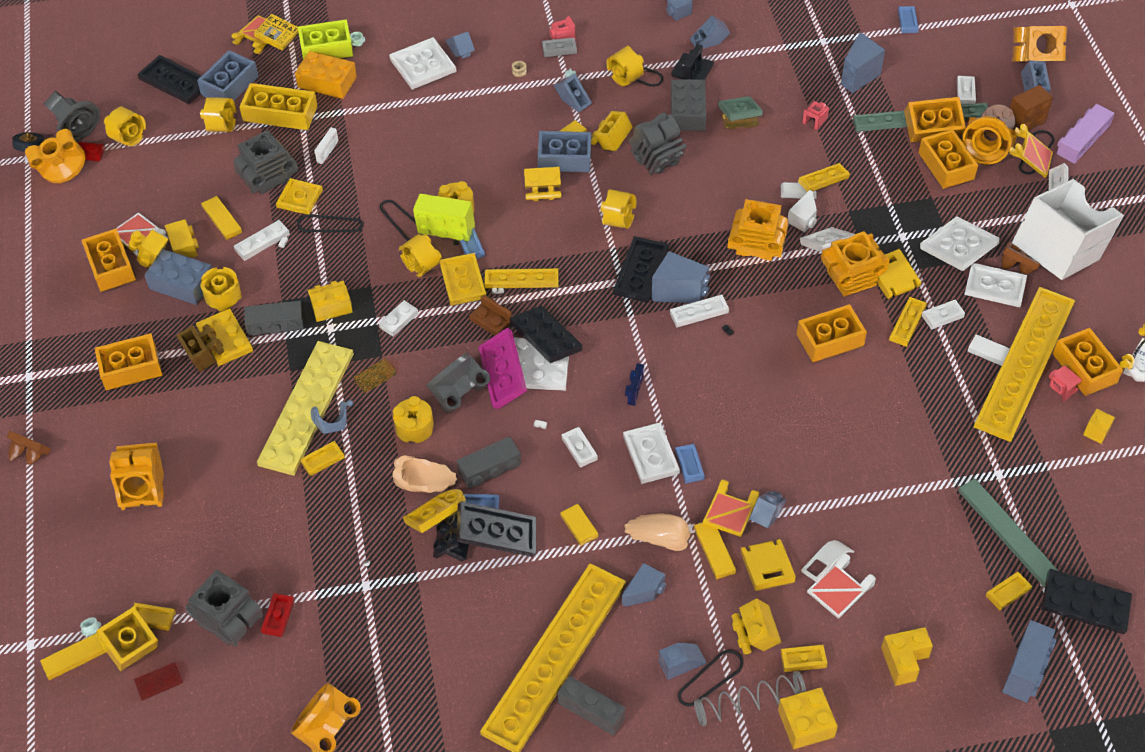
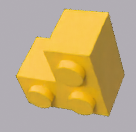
(903, 650)

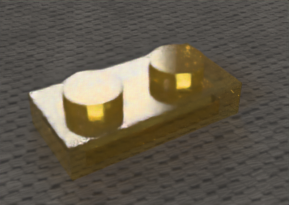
(747, 122)
(374, 375)

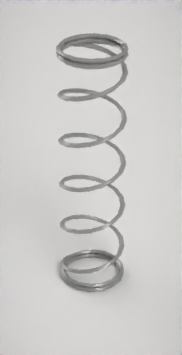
(700, 712)

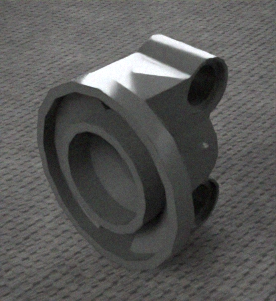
(76, 116)
(457, 381)

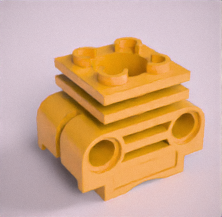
(1028, 37)
(758, 230)
(854, 263)
(137, 475)

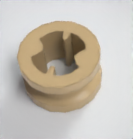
(519, 69)

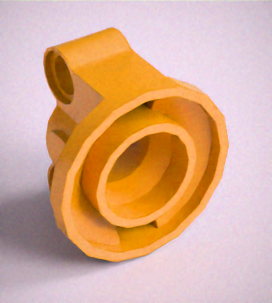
(988, 151)
(57, 158)
(324, 718)

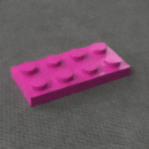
(504, 367)

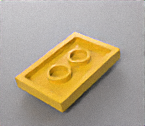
(462, 279)
(231, 335)

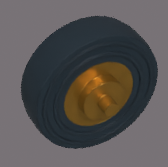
(24, 140)

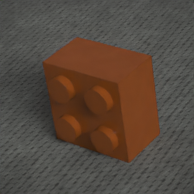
(1031, 107)

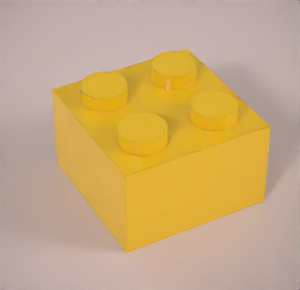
(127, 638)
(807, 718)

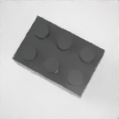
(688, 104)

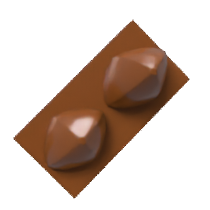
(1013, 254)
(18, 445)

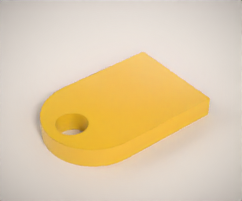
(434, 510)

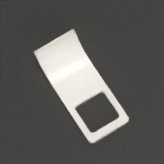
(828, 555)

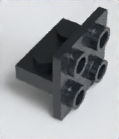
(692, 65)
(446, 540)

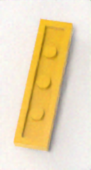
(521, 278)

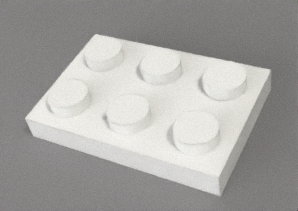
(823, 239)
(995, 285)
(651, 453)

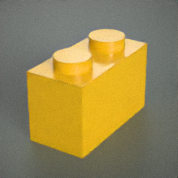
(181, 238)

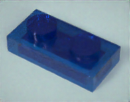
(636, 379)

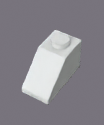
(803, 213)

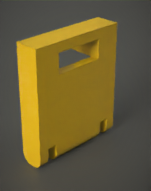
(898, 277)
(767, 559)

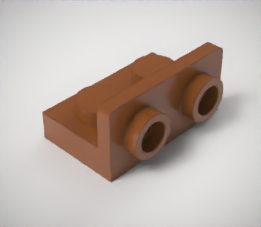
(491, 316)

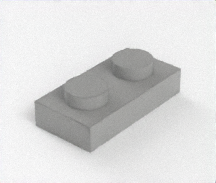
(559, 47)

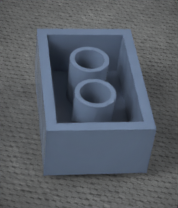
(228, 76)
(564, 150)
(177, 276)
(1030, 662)

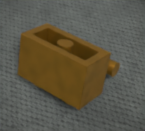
(196, 348)

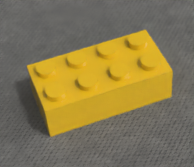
(278, 106)

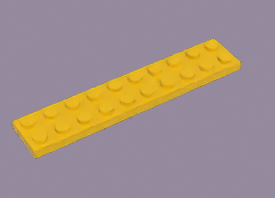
(1024, 364)
(553, 659)

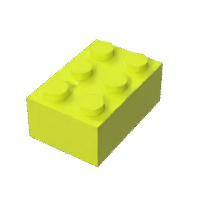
(326, 38)
(444, 217)

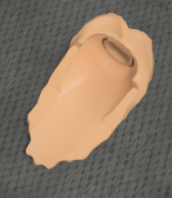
(422, 475)
(660, 530)

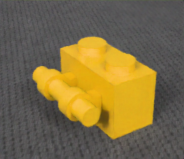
(612, 131)
(542, 178)
(148, 247)
(330, 300)
(759, 627)

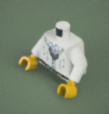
(1135, 363)

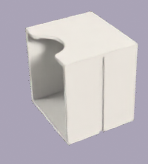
(1065, 230)

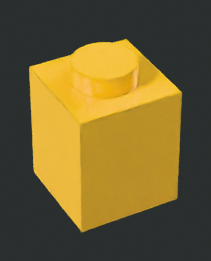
(1099, 426)

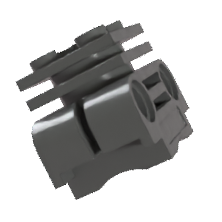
(657, 143)
(264, 163)
(223, 608)

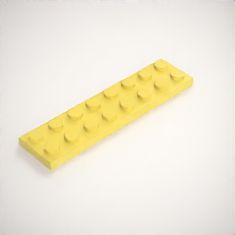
(313, 389)

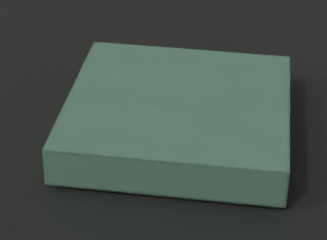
(740, 108)

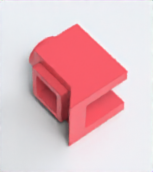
(562, 29)
(818, 111)
(1064, 382)

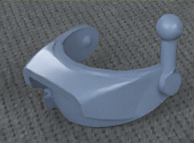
(338, 425)

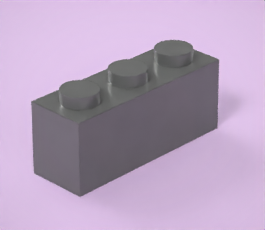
(274, 318)
(489, 462)
(591, 705)

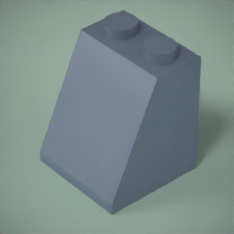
(862, 63)
(680, 280)

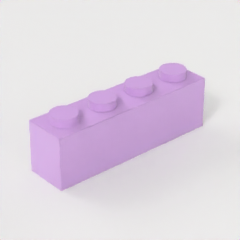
(1085, 133)

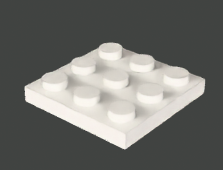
(422, 63)
(959, 243)
(538, 371)

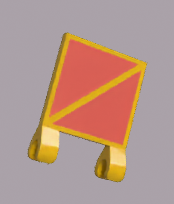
(248, 32)
(1032, 152)
(730, 512)

